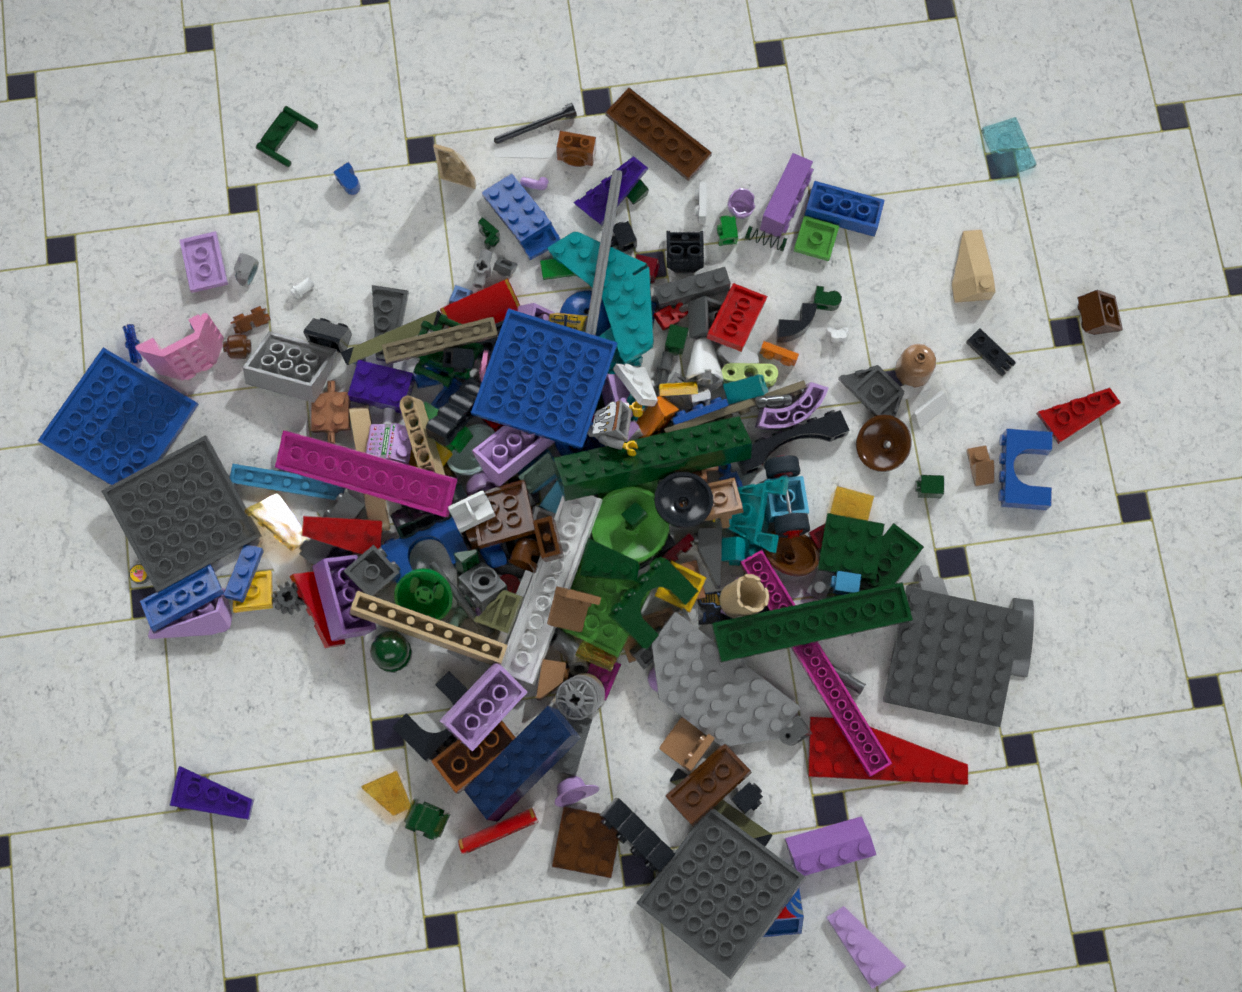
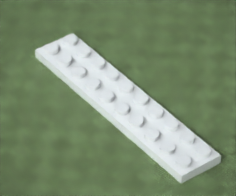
(531, 632)

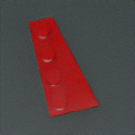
(1074, 415)
(309, 592)

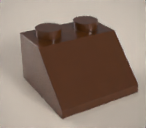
(1099, 313)

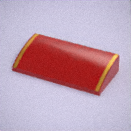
(486, 303)
(497, 831)

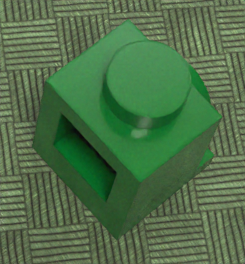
(727, 231)

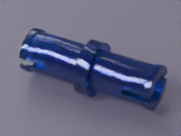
(131, 342)

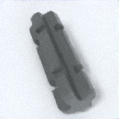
(773, 401)

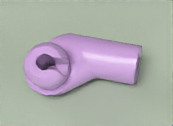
(540, 184)

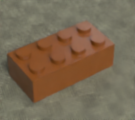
(461, 765)

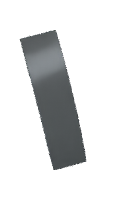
(1025, 639)

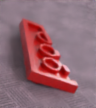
(345, 533)

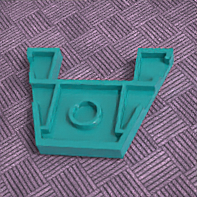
(754, 504)

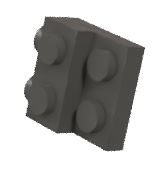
(373, 571)

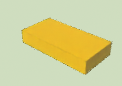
(678, 388)

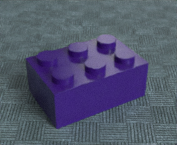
(380, 385)

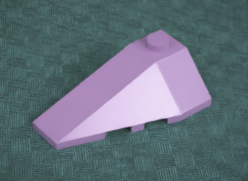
(205, 620)

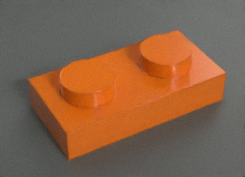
(772, 352)

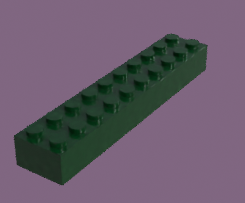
(655, 459)

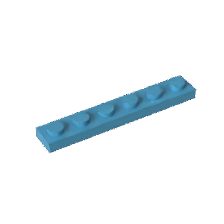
(283, 482)

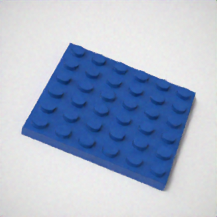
(544, 379)
(117, 419)

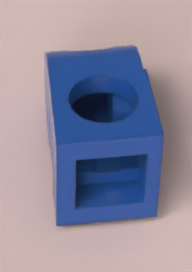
(347, 179)
(494, 556)

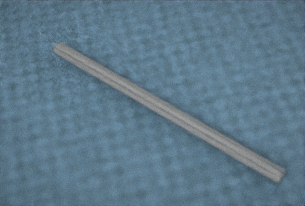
(603, 252)

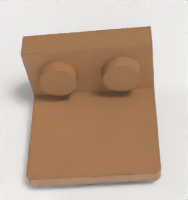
(570, 608)
(686, 744)

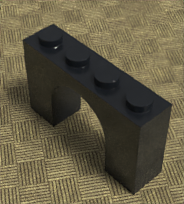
(428, 743)

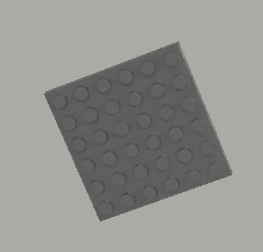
(181, 513)
(953, 657)
(721, 892)

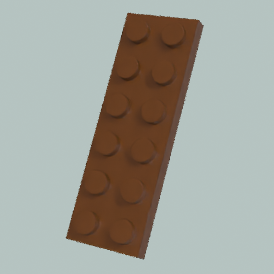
(658, 134)

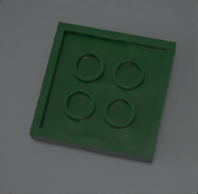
(851, 546)

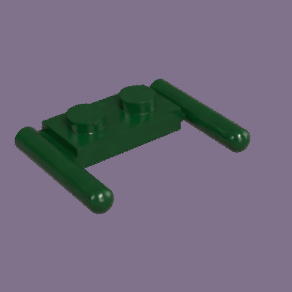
(280, 131)

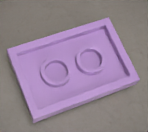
(203, 262)

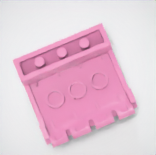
(188, 355)

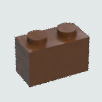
(548, 539)

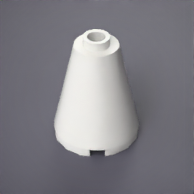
(704, 365)

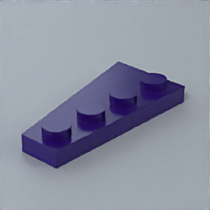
(596, 199)
(205, 795)

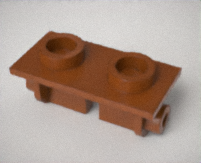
(243, 322)

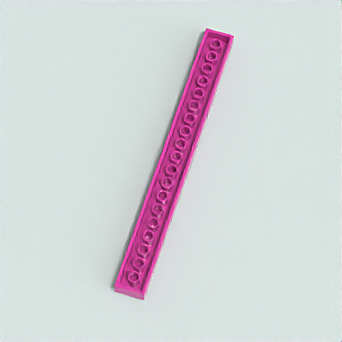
(824, 676)

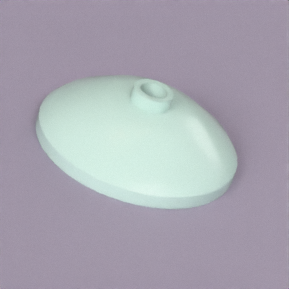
(466, 462)

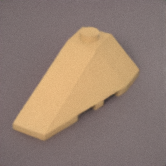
(453, 167)
(973, 270)

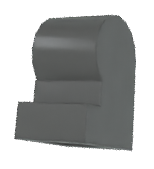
(795, 733)

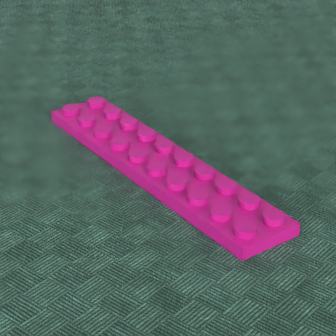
(366, 473)

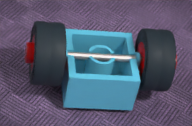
(792, 510)

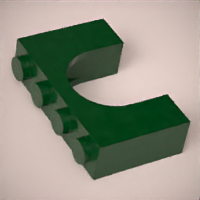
(627, 611)

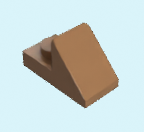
(981, 465)

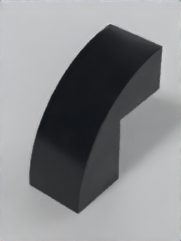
(792, 329)

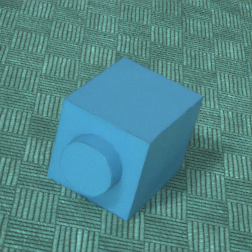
(845, 583)

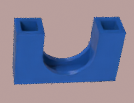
(1013, 491)
(444, 532)

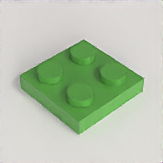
(816, 238)

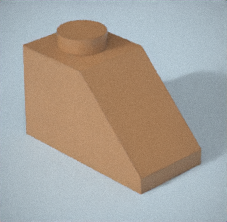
(551, 677)

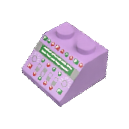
(389, 442)

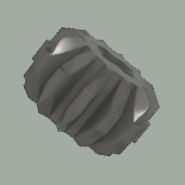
(282, 603)

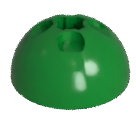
(424, 593)

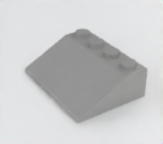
(289, 366)

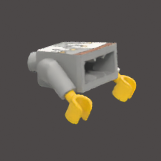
(613, 424)

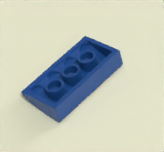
(845, 208)

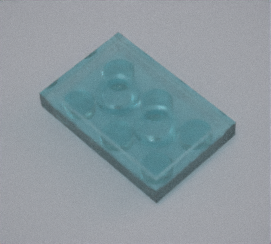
(1008, 147)

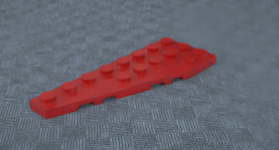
(833, 758)

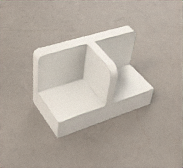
(471, 511)

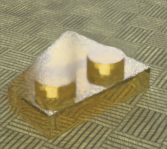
(389, 793)

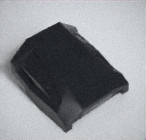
(685, 251)

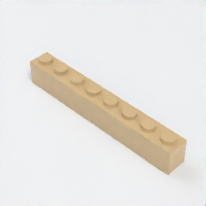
(427, 629)

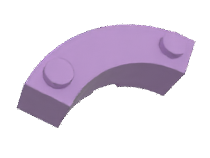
(797, 412)

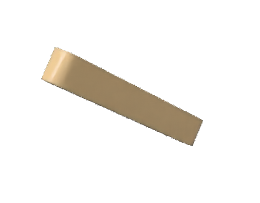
(361, 421)

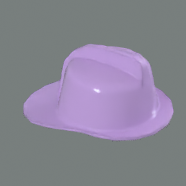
(573, 790)

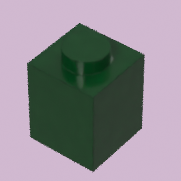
(676, 339)
(930, 486)

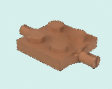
(330, 412)

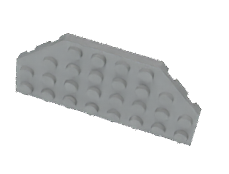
(712, 695)

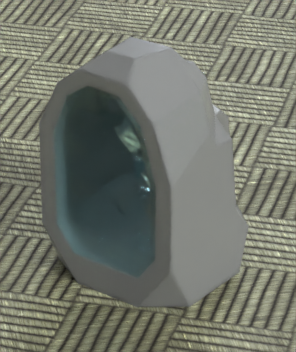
(245, 269)

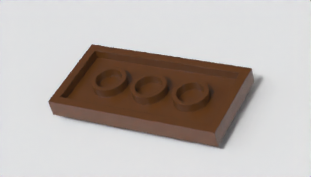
(708, 784)

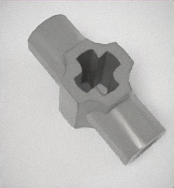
(484, 261)

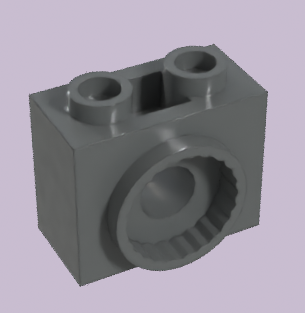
(472, 584)

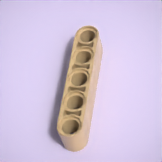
(417, 432)

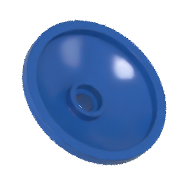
(579, 303)

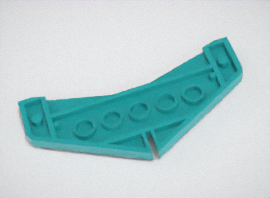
(624, 293)

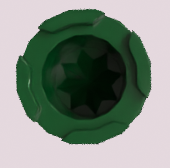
(391, 651)

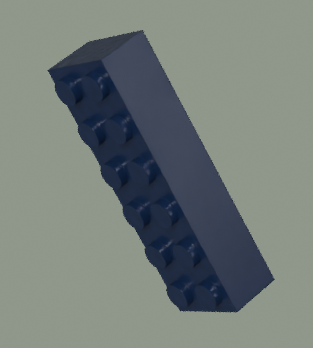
(522, 764)

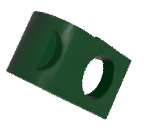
(827, 300)

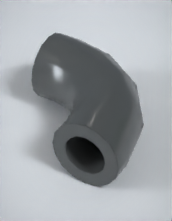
(567, 647)

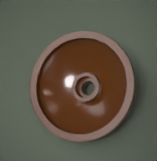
(873, 439)
(794, 556)

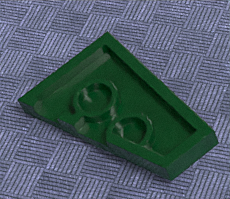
(607, 563)

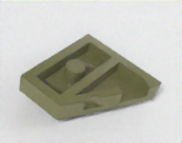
(501, 612)

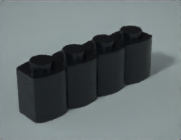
(454, 414)
(411, 520)
(637, 835)

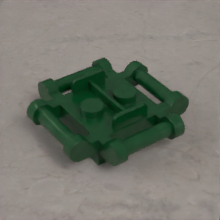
(435, 360)

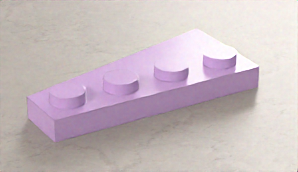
(868, 953)

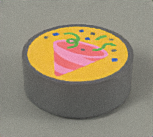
(138, 574)

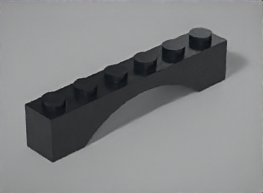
(826, 428)

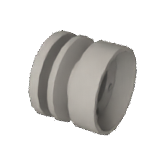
(587, 688)

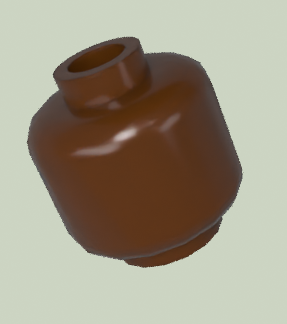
(237, 346)

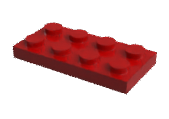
(737, 317)

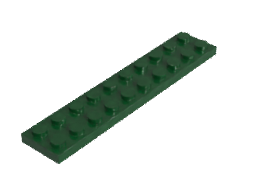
(811, 622)

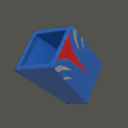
(789, 920)

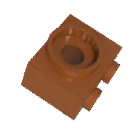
(576, 149)

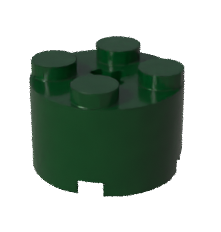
(426, 819)

